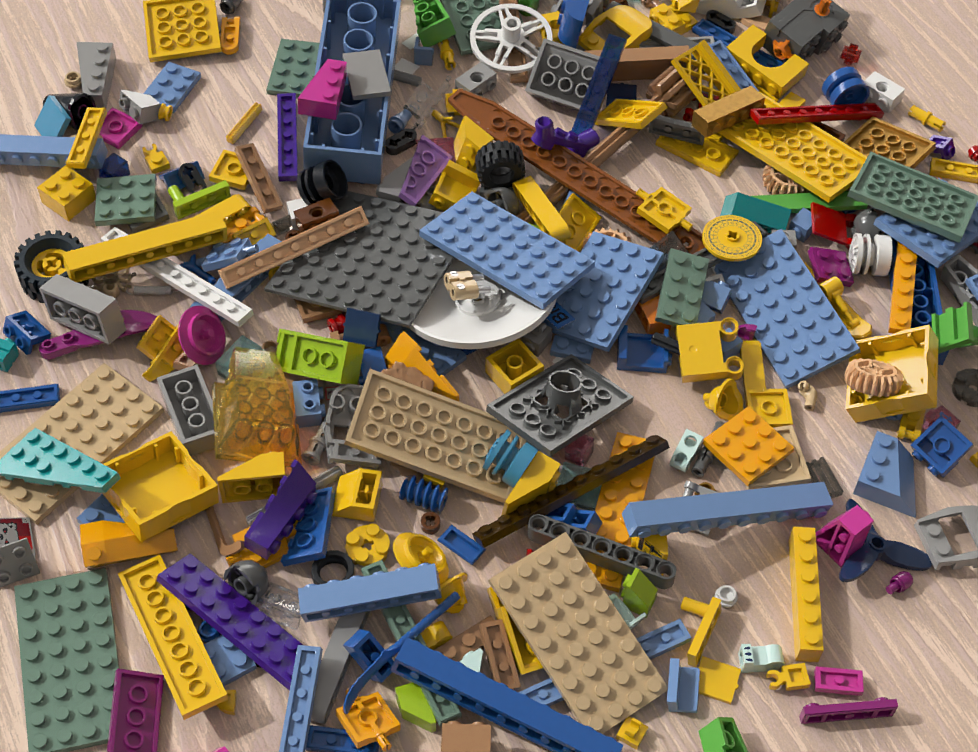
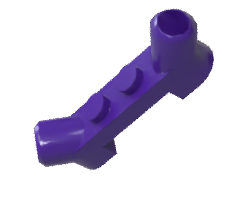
(547, 136)

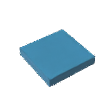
(52, 119)

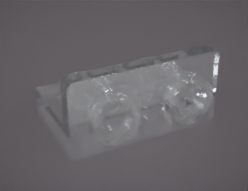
(281, 605)

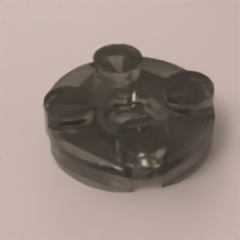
(961, 385)

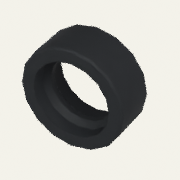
(332, 556)

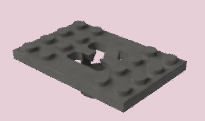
(564, 383)

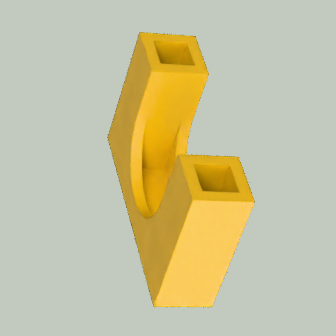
(773, 79)

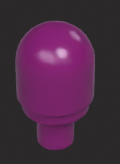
(900, 582)

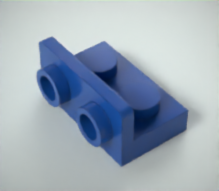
(25, 331)

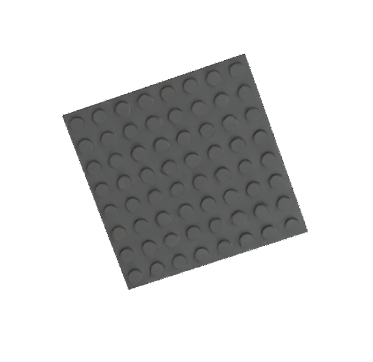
(372, 269)

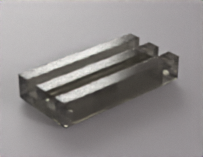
(821, 463)

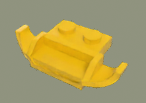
(161, 346)

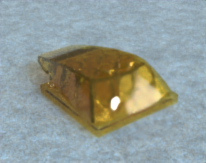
(254, 409)

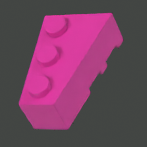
(324, 91)

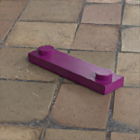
(848, 711)

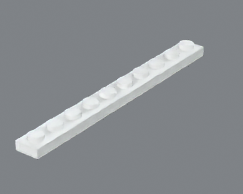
(193, 286)

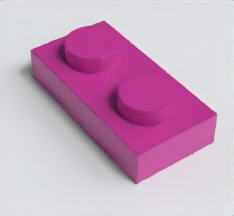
(838, 681)

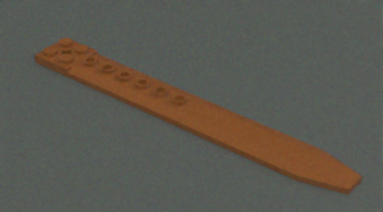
(567, 167)

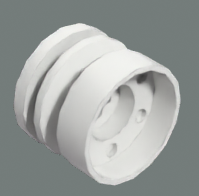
(874, 254)

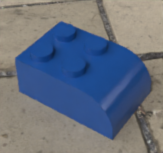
(571, 21)

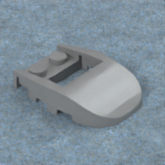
(340, 414)
(937, 543)

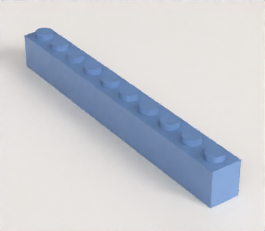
(726, 509)

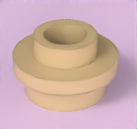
(73, 79)

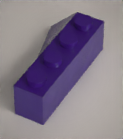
(281, 512)

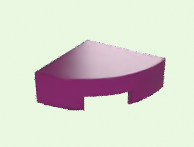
(747, 331)

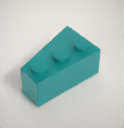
(764, 213)

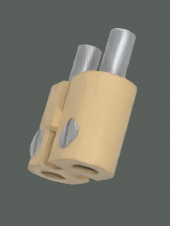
(464, 286)

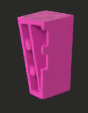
(844, 534)

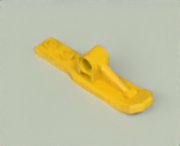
(854, 323)

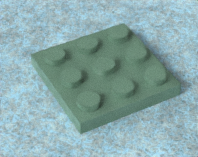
(125, 200)

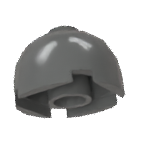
(504, 198)
(864, 223)
(248, 579)

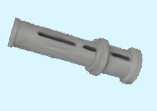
(316, 446)

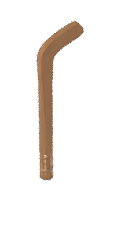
(224, 549)

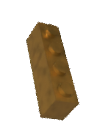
(727, 111)

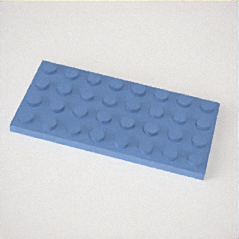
(507, 249)
(791, 312)

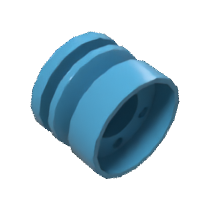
(509, 458)

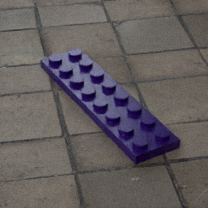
(232, 616)

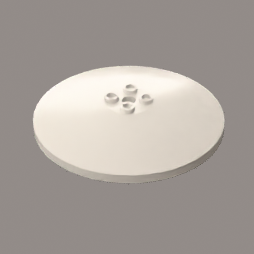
(477, 324)

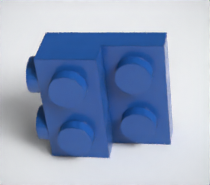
(941, 447)

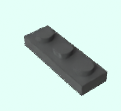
(676, 129)

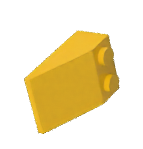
(253, 479)
(538, 479)

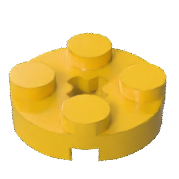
(367, 534)

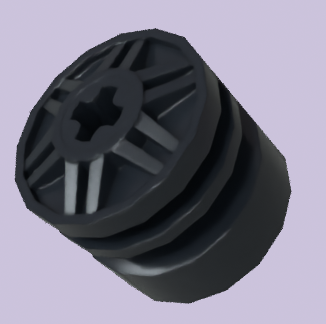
(322, 182)

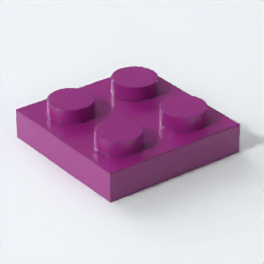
(830, 263)

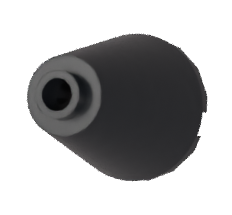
(75, 106)

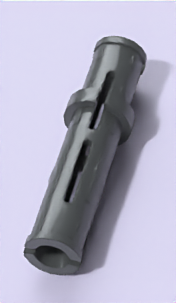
(704, 457)

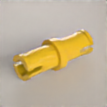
(447, 54)
(927, 118)

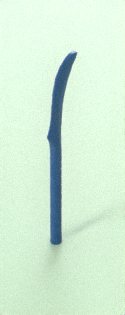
(390, 652)

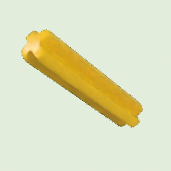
(244, 123)

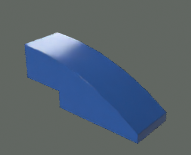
(581, 519)

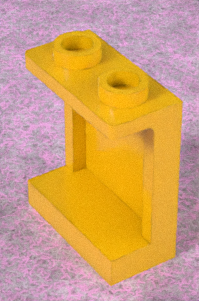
(453, 186)

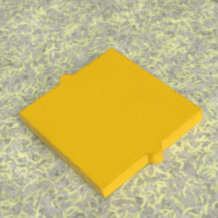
(718, 680)

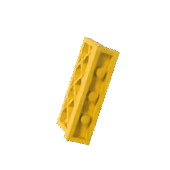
(714, 69)

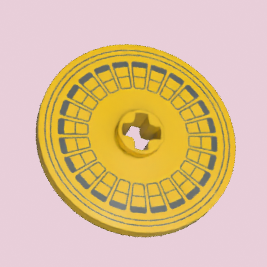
(743, 247)

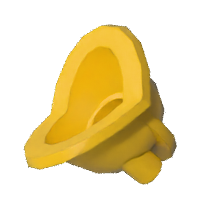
(724, 400)
(451, 585)

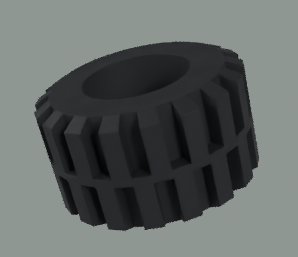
(500, 164)

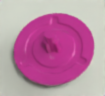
(201, 335)

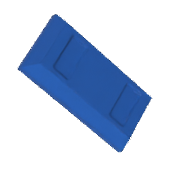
(461, 544)

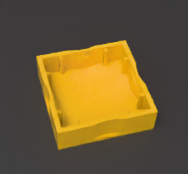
(913, 353)
(159, 486)

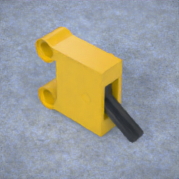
(701, 350)

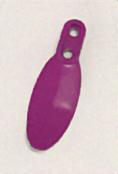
(134, 321)

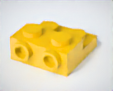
(672, 18)

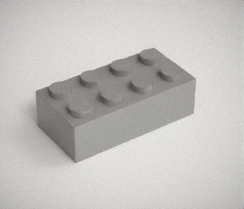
(83, 309)
(189, 408)

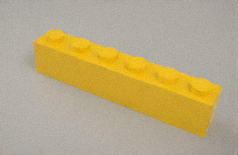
(805, 595)

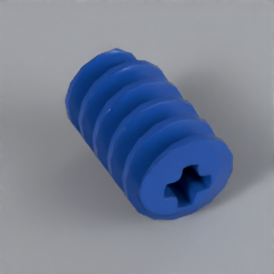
(423, 494)

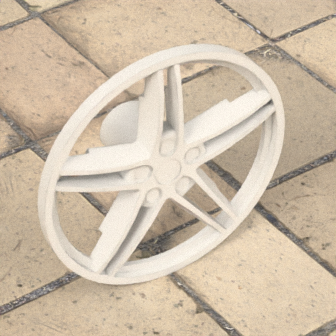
(509, 37)

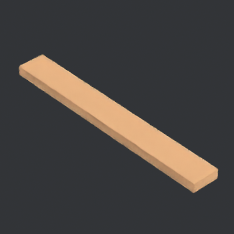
(293, 247)

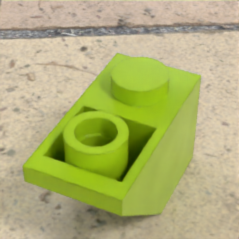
(638, 593)
(415, 707)

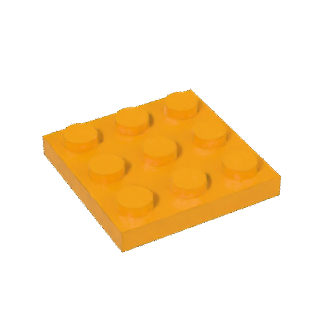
(748, 446)

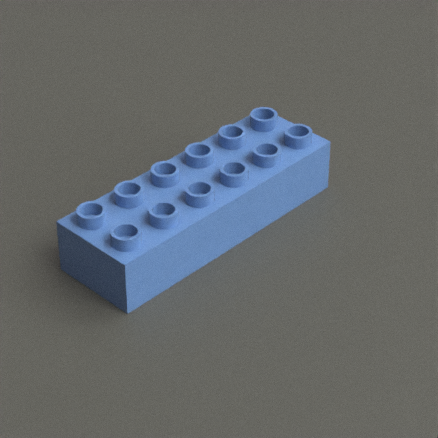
(360, 131)

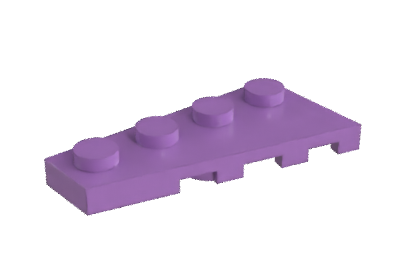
(424, 169)

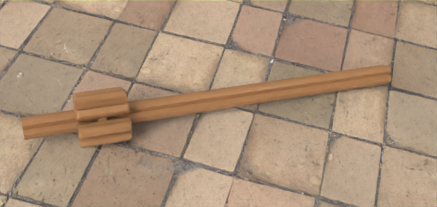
(666, 88)

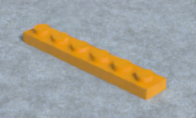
(902, 289)

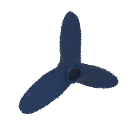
(878, 548)

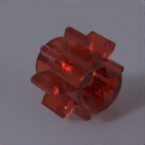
(851, 54)

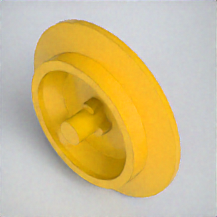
(416, 549)

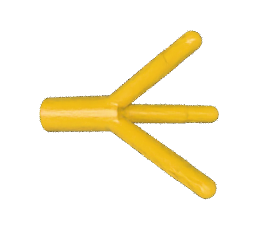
(443, 120)

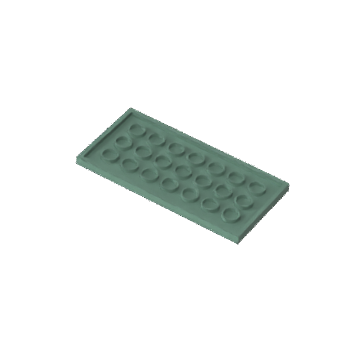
(67, 660)

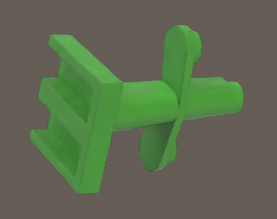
(955, 328)

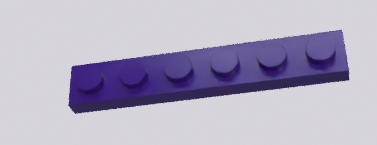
(287, 137)

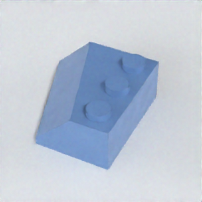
(888, 475)

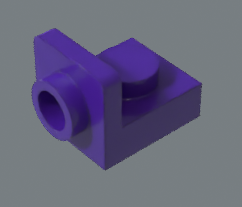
(944, 146)

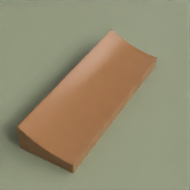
(645, 62)

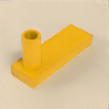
(710, 615)

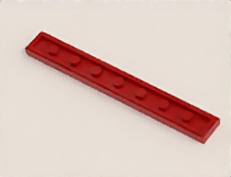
(815, 113)

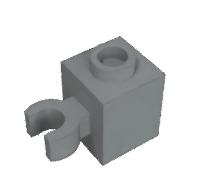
(538, 339)

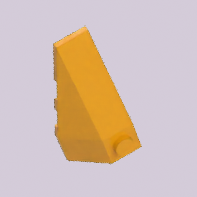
(408, 352)
(114, 543)

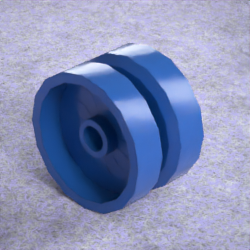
(845, 87)

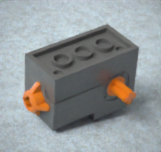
(805, 28)

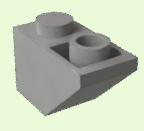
(139, 106)

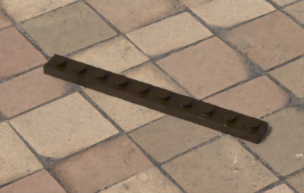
(571, 490)

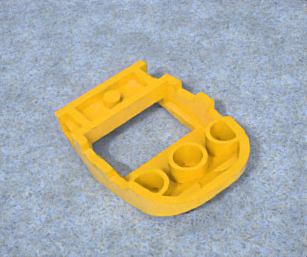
(624, 17)

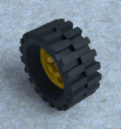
(46, 256)

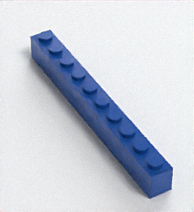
(497, 701)

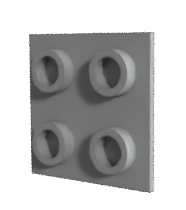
(17, 562)

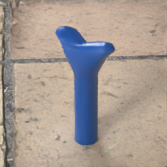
(191, 266)

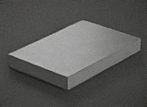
(366, 74)

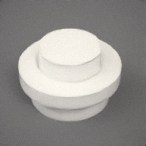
(727, 595)

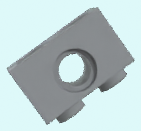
(477, 80)

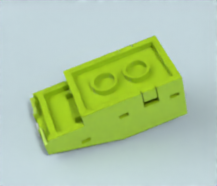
(319, 357)

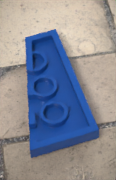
(312, 531)

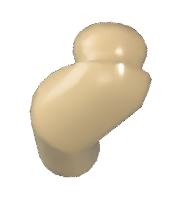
(809, 394)

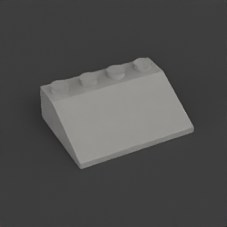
(561, 74)

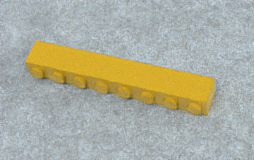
(145, 246)

